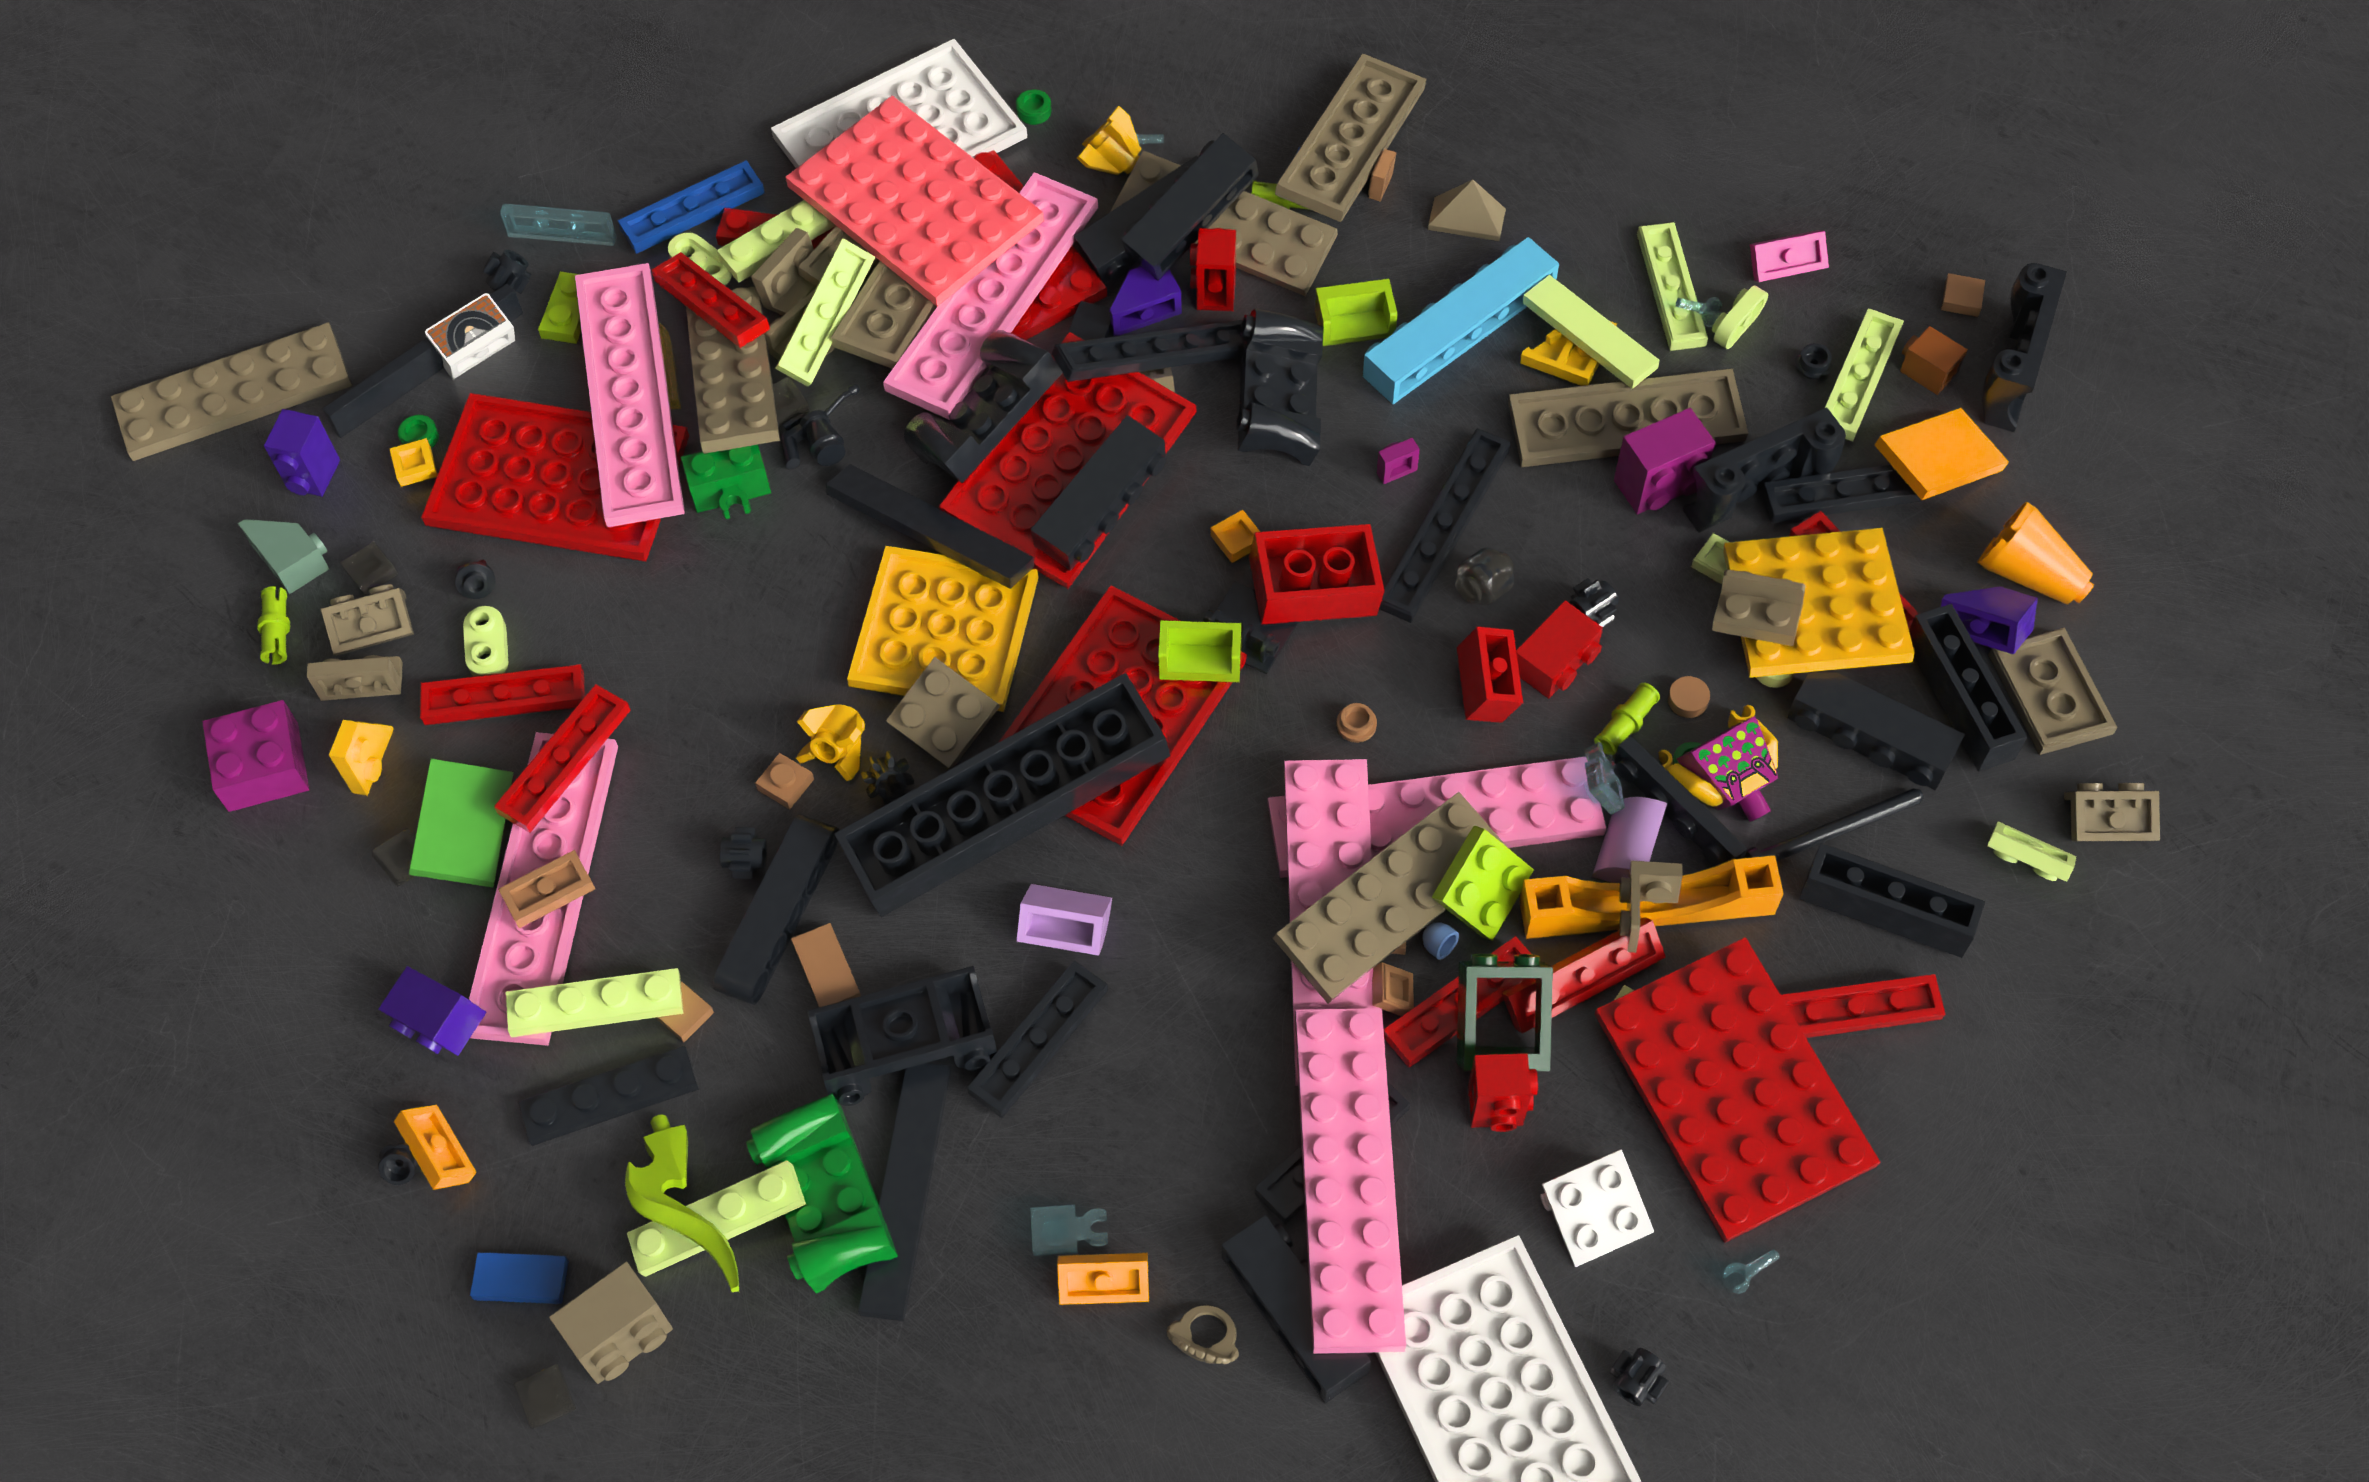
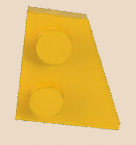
(1561, 359)
(359, 753)

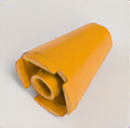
(2037, 557)

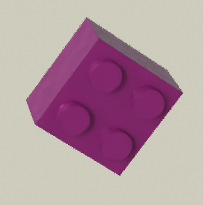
(1660, 460)
(255, 756)

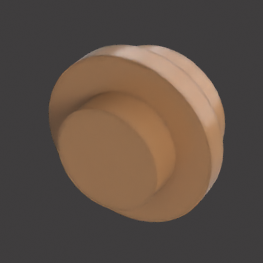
(1356, 723)

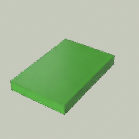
(458, 823)

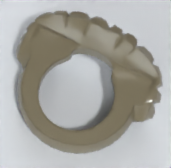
(1221, 1352)

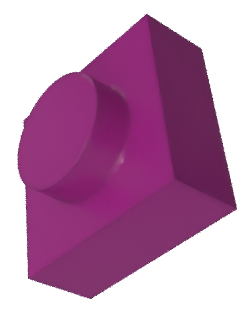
(1397, 460)

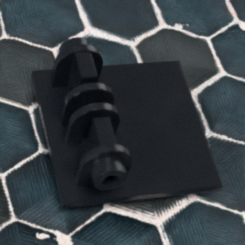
(1258, 641)

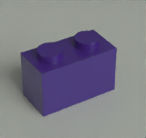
(302, 453)
(432, 1011)

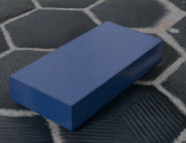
(519, 1278)

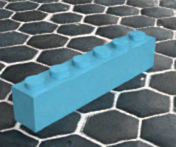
(1456, 321)

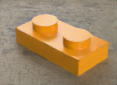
(435, 1147)
(1103, 1278)

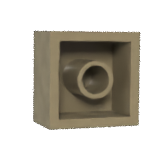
(612, 1324)

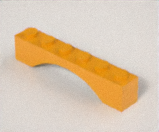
(1719, 893)

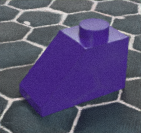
(1144, 301)
(1995, 616)

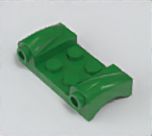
(841, 1216)

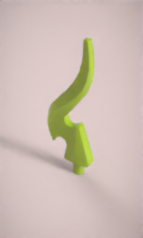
(669, 1169)

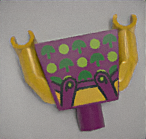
(1730, 766)

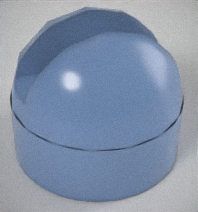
(1440, 939)

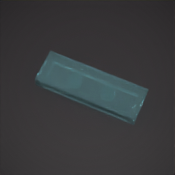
(558, 224)

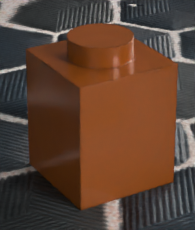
(1932, 359)

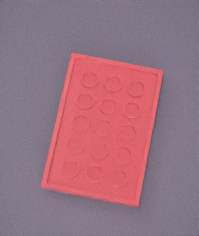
(914, 200)

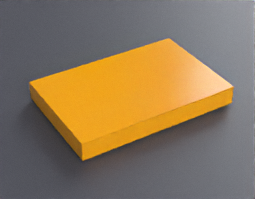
(1941, 453)

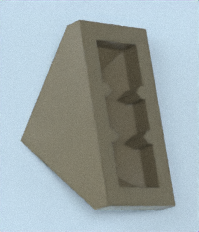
(1467, 212)

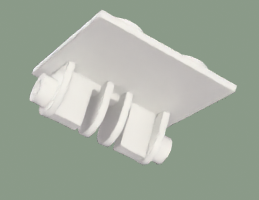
(1597, 1207)

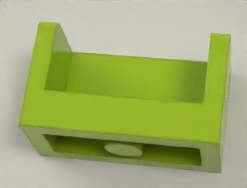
(1356, 312)
(1199, 651)

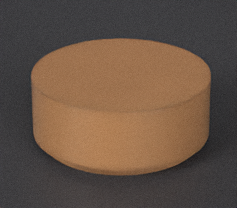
(1688, 697)

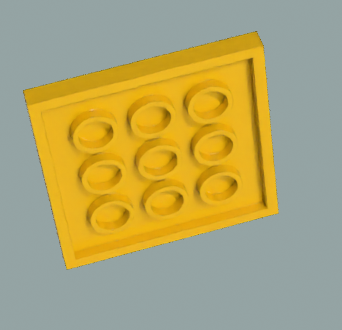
(1849, 602)
(941, 610)

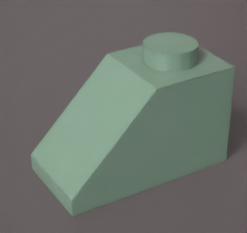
(286, 551)

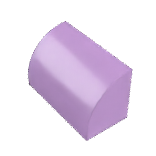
(1629, 837)
(1063, 919)

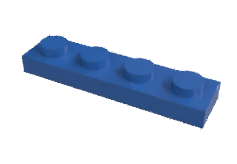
(691, 207)

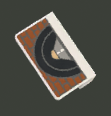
(471, 335)

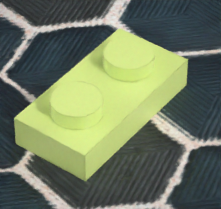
(2046, 859)

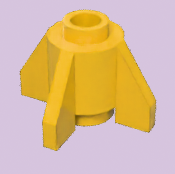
(1112, 146)
(834, 737)

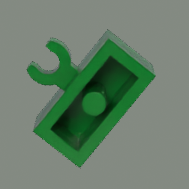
(726, 478)

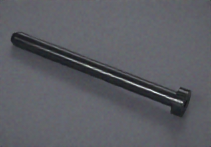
(1840, 826)

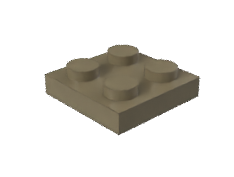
(943, 713)

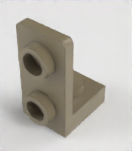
(1646, 882)

